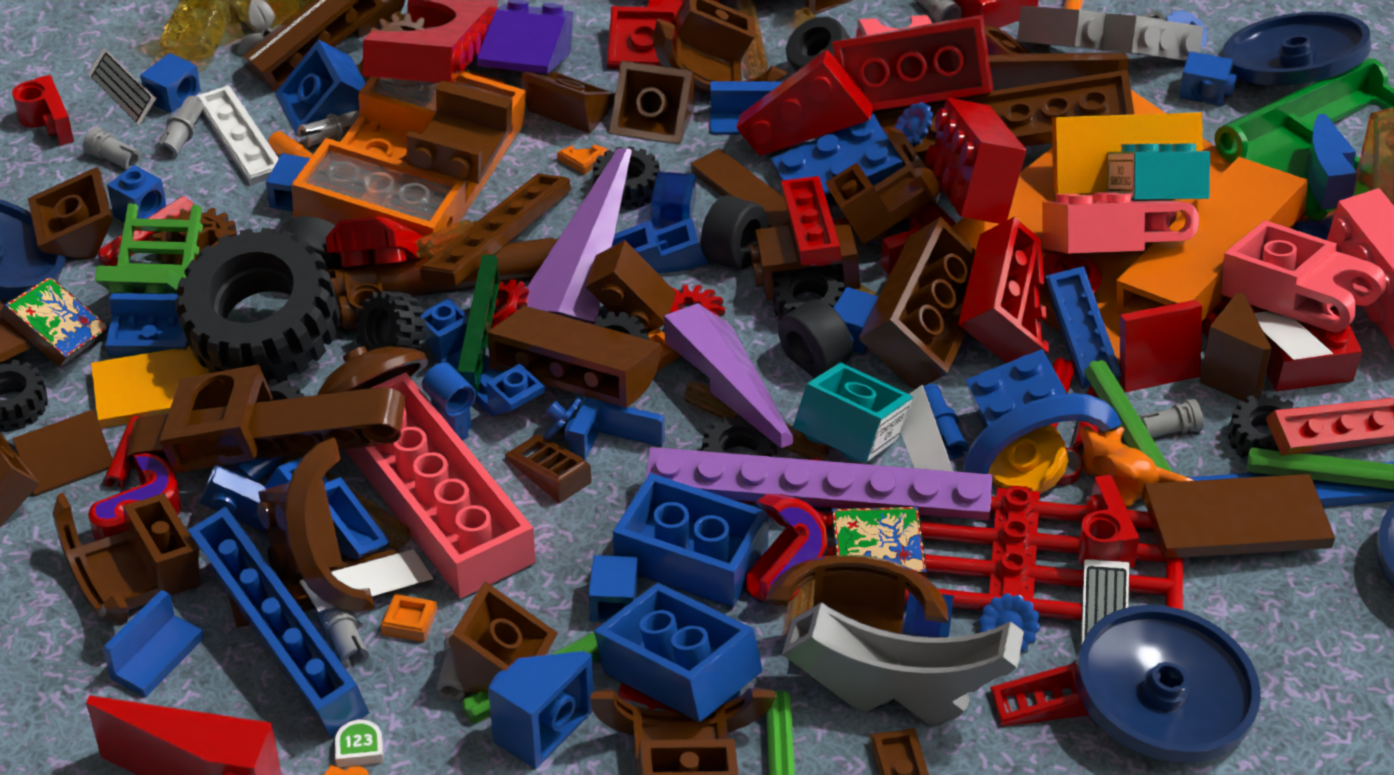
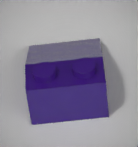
(527, 37)

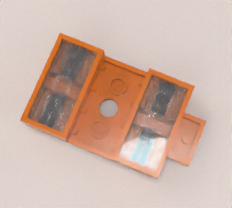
(369, 166)

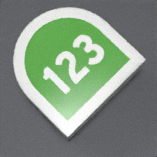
(359, 744)

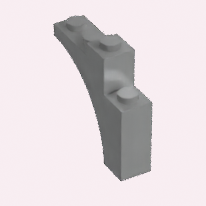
(1108, 32)
(921, 673)

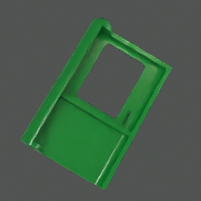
(1283, 130)

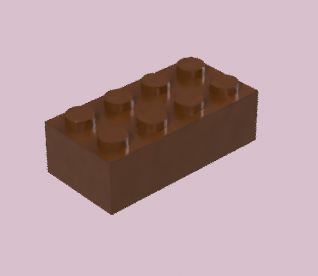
(921, 306)

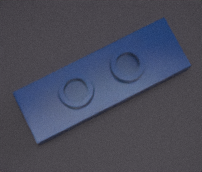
(1080, 322)

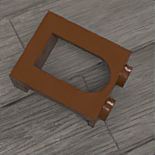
(220, 440)

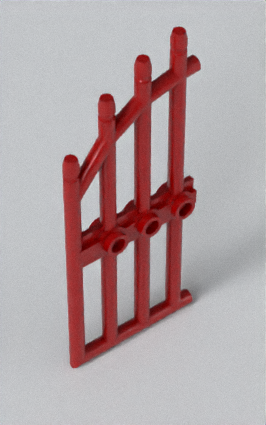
(1014, 555)

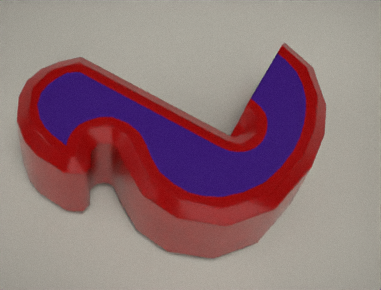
(156, 478)
(801, 540)

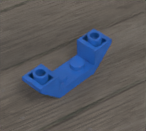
(497, 390)

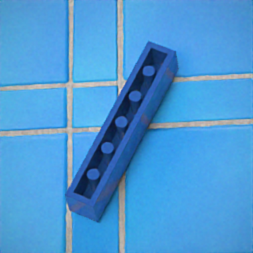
(279, 622)

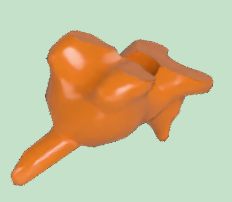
(1128, 466)

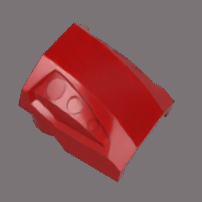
(372, 240)

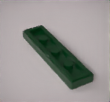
(480, 321)

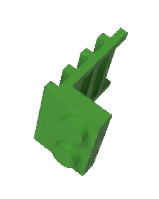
(151, 278)

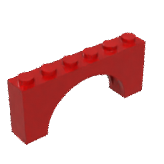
(432, 52)

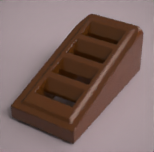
(559, 487)

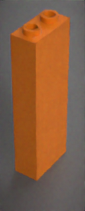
(1194, 267)

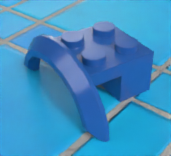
(1021, 399)

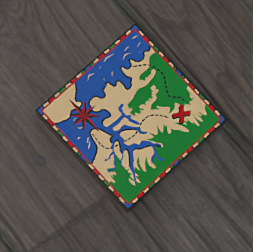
(54, 321)
(880, 533)

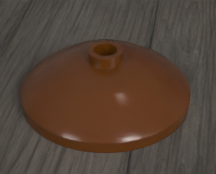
(369, 368)

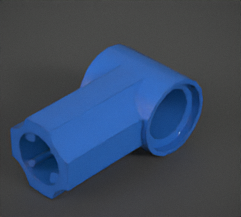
(450, 396)

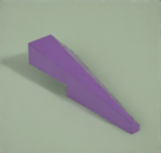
(564, 273)
(719, 354)

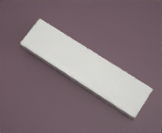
(239, 134)

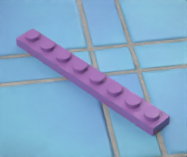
(827, 482)

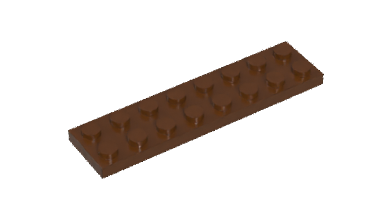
(1031, 107)

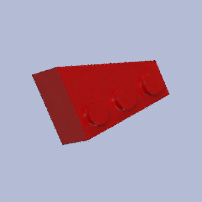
(804, 107)
(1003, 292)

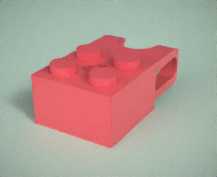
(1112, 222)
(1299, 276)

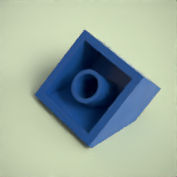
(320, 85)
(540, 703)

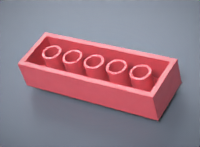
(446, 497)

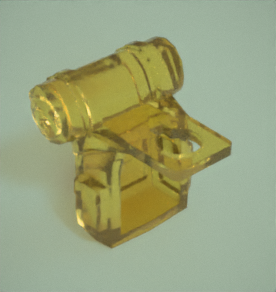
(199, 26)

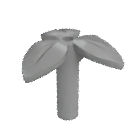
(260, 21)

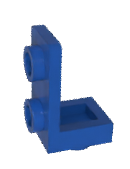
(614, 420)

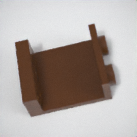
(462, 133)
(778, 252)

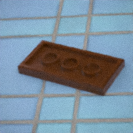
(1237, 516)

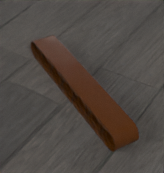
(298, 423)

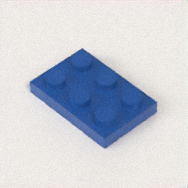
(839, 150)

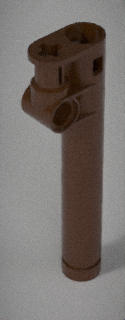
(356, 283)

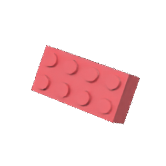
(1366, 231)

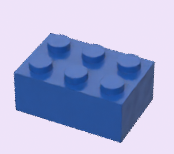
(692, 538)
(678, 651)

